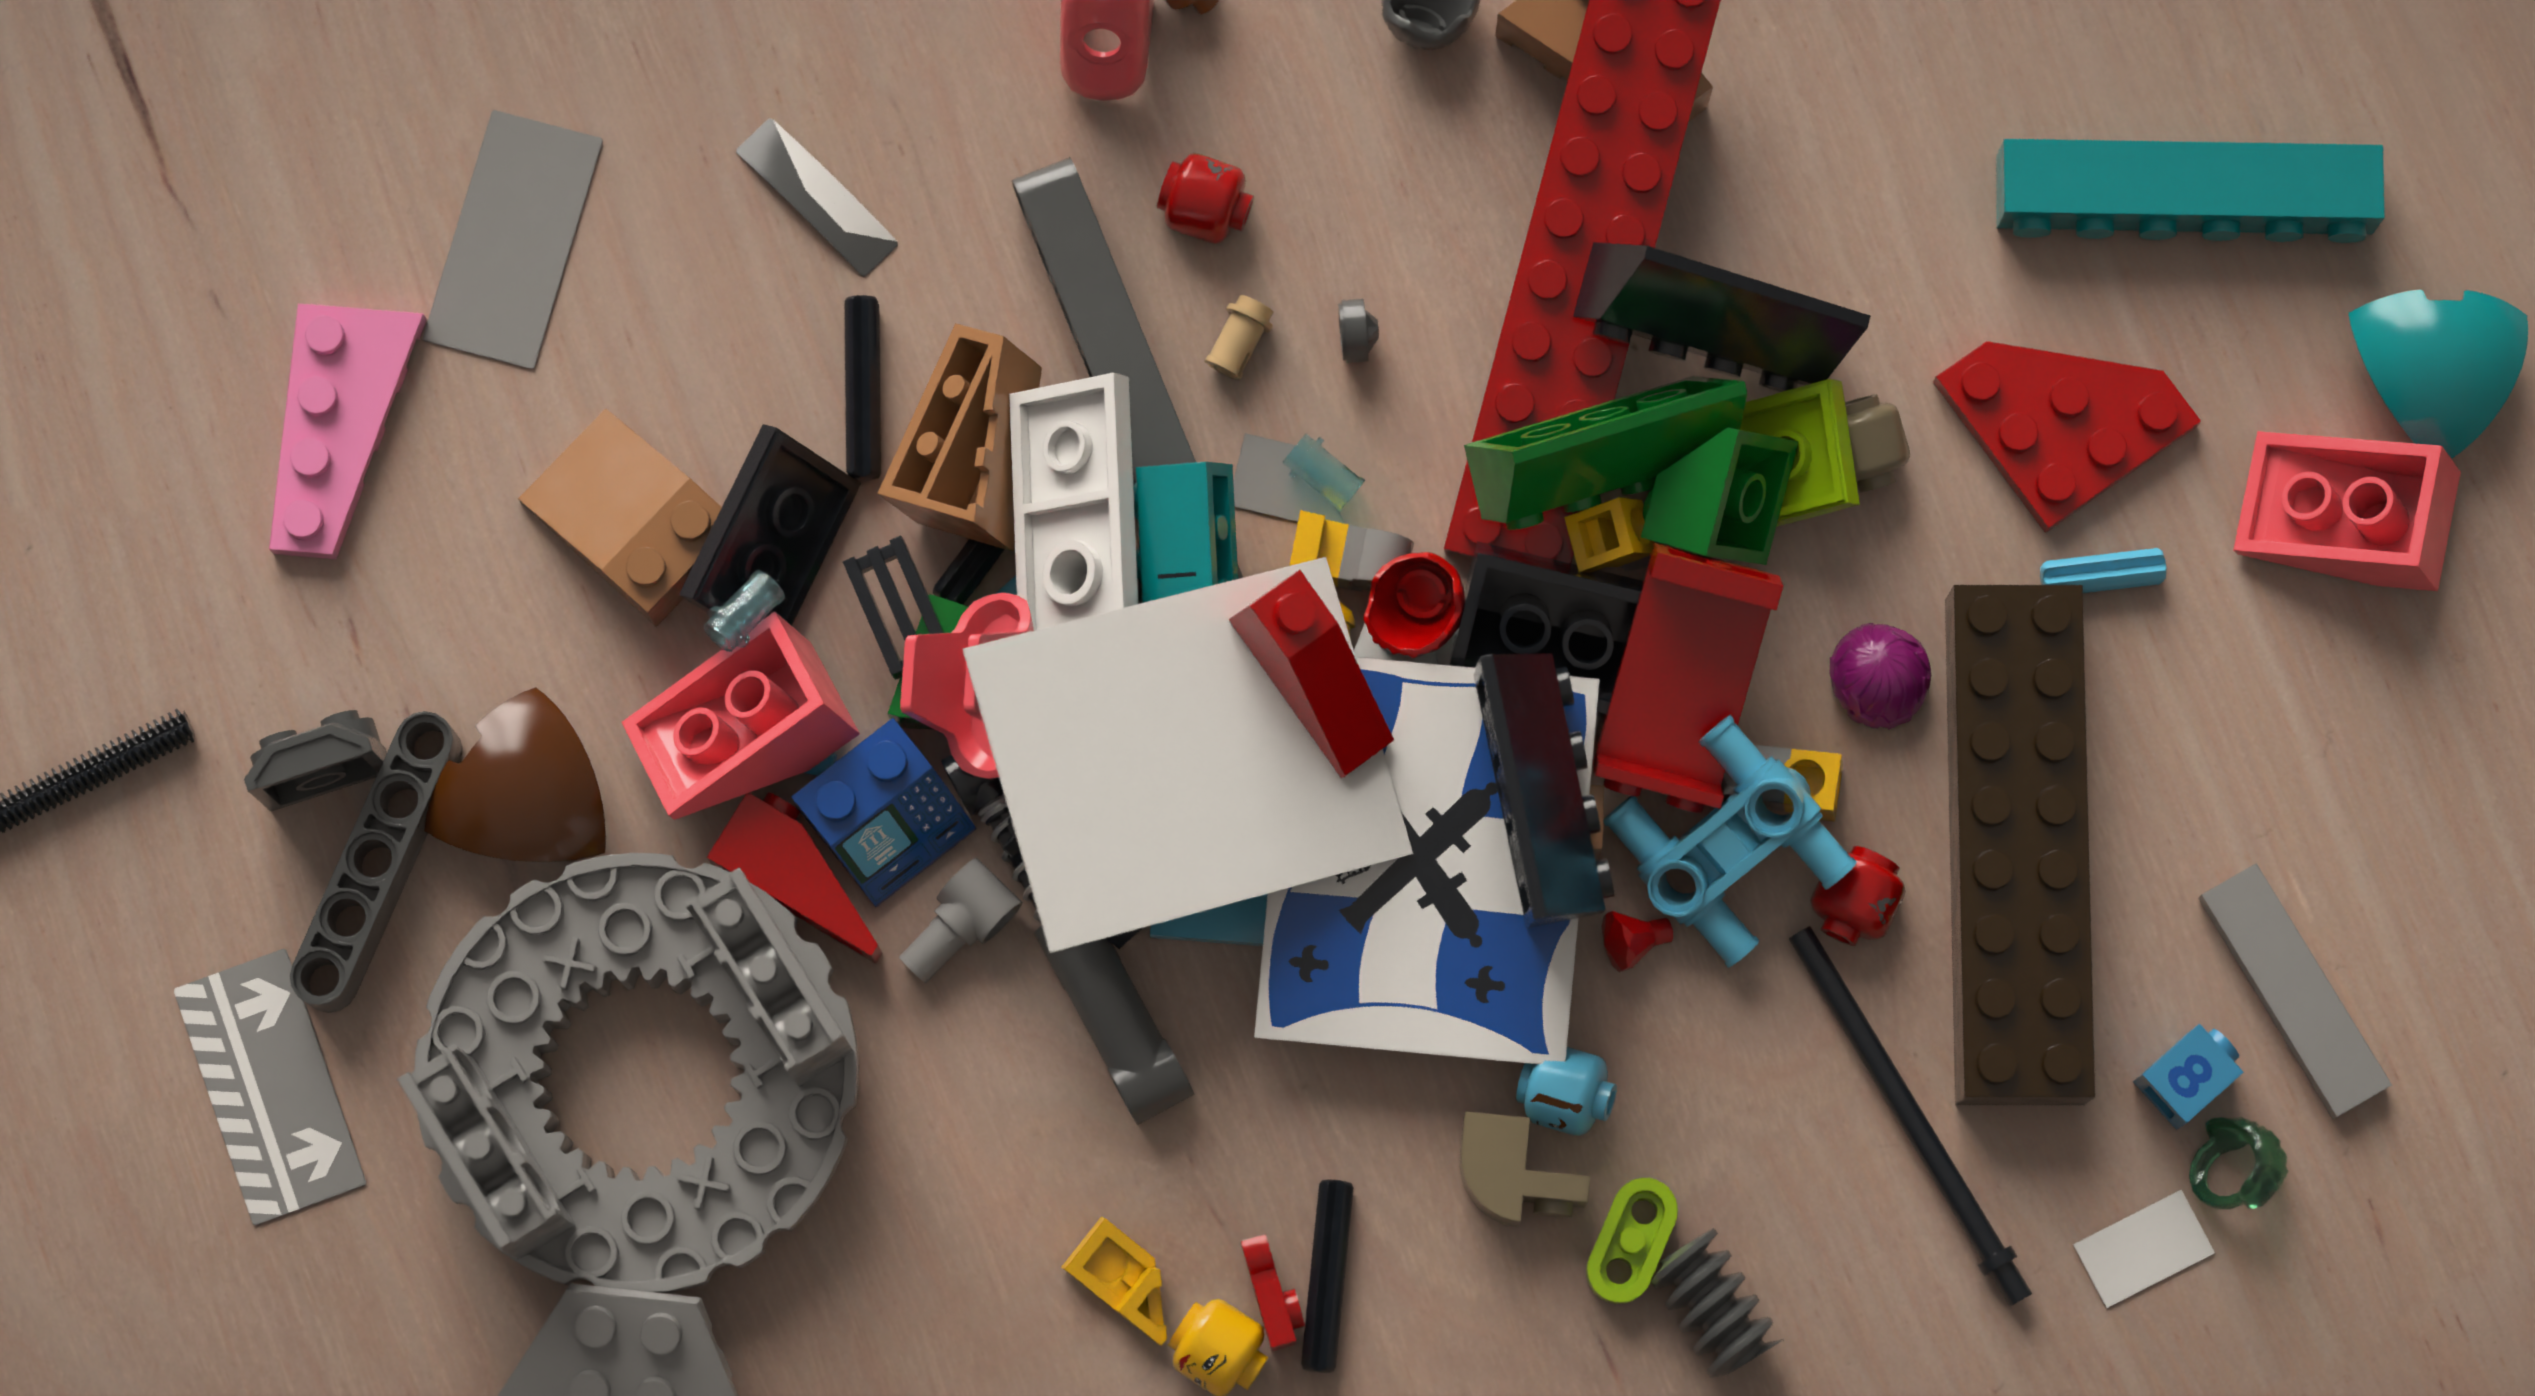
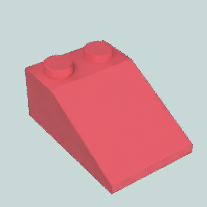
(2350, 508)
(741, 721)

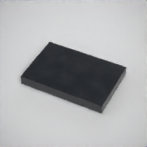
(773, 521)

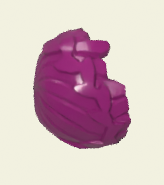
(1880, 675)

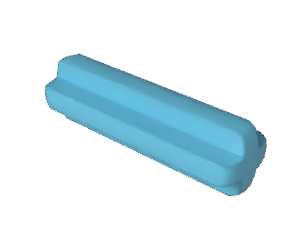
(2107, 570)

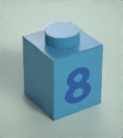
(2190, 1075)

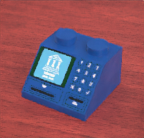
(884, 812)

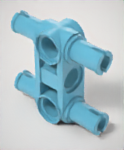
(1729, 841)

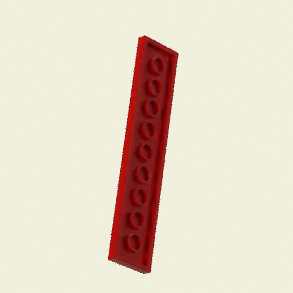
(1599, 185)

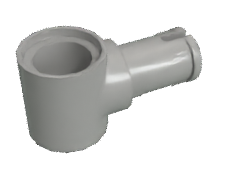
(971, 909)

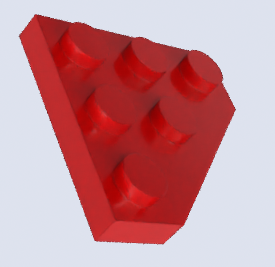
(2063, 421)

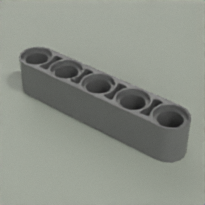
(375, 894)

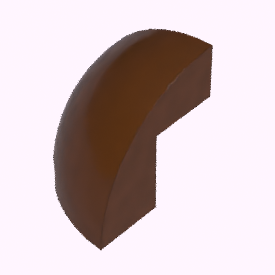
(521, 789)

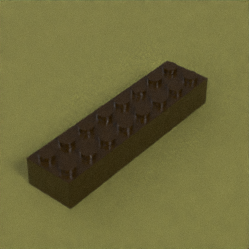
(2019, 845)

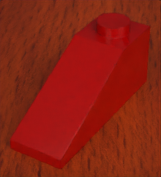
(1314, 671)
(787, 865)

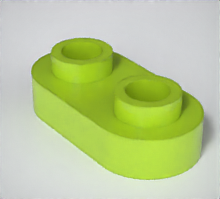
(1631, 1241)

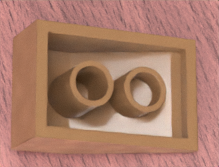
(625, 513)

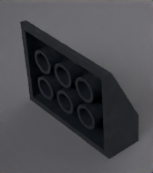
(1540, 787)

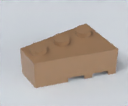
(957, 447)

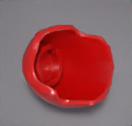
(1415, 604)

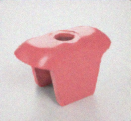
(1111, 73)
(939, 685)

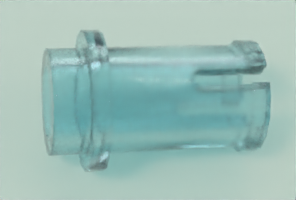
(1323, 471)
(743, 611)

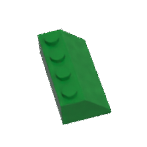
(1599, 449)

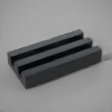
(877, 559)

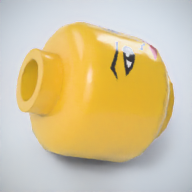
(1218, 1347)

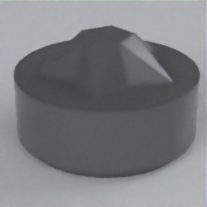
(1357, 330)

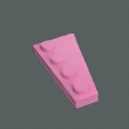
(335, 414)

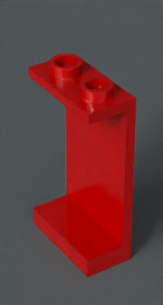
(1683, 675)

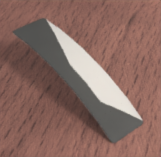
(817, 196)

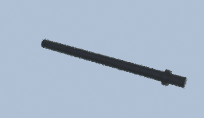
(1995, 1257)

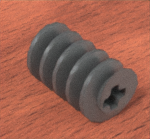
(1713, 1305)

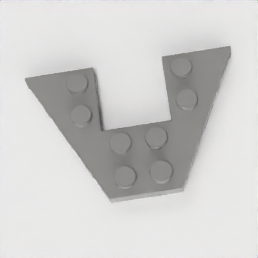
(623, 1346)

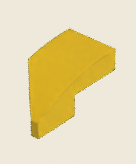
(1121, 1277)

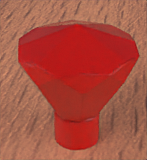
(1630, 938)

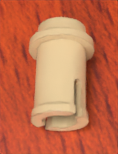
(1239, 336)

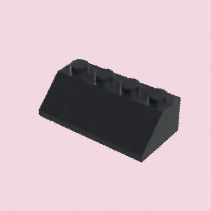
(1715, 315)
(1546, 607)

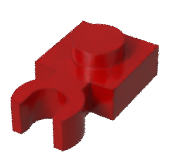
(1278, 1309)

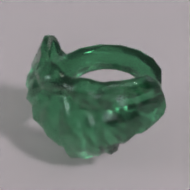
(2231, 1135)

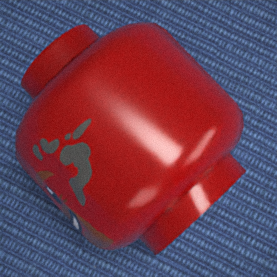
(1204, 198)
(1862, 900)

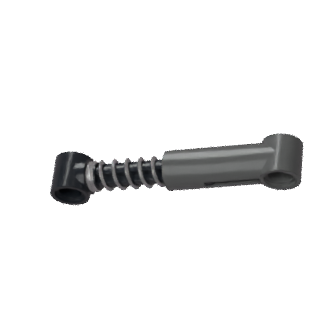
(1094, 979)

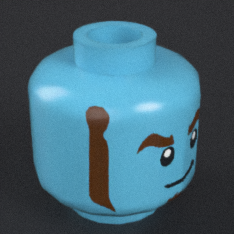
(1567, 1093)

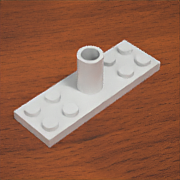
(1074, 499)

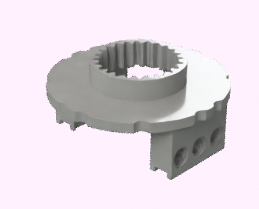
(513, 987)

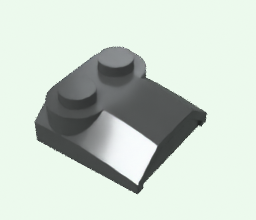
(316, 761)

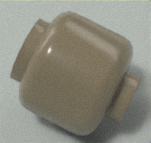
(1876, 441)

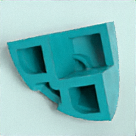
(2442, 361)

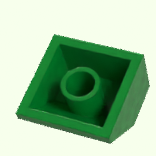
(1722, 497)

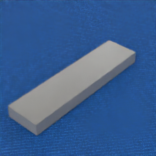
(2294, 991)

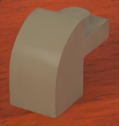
(1495, 1173)

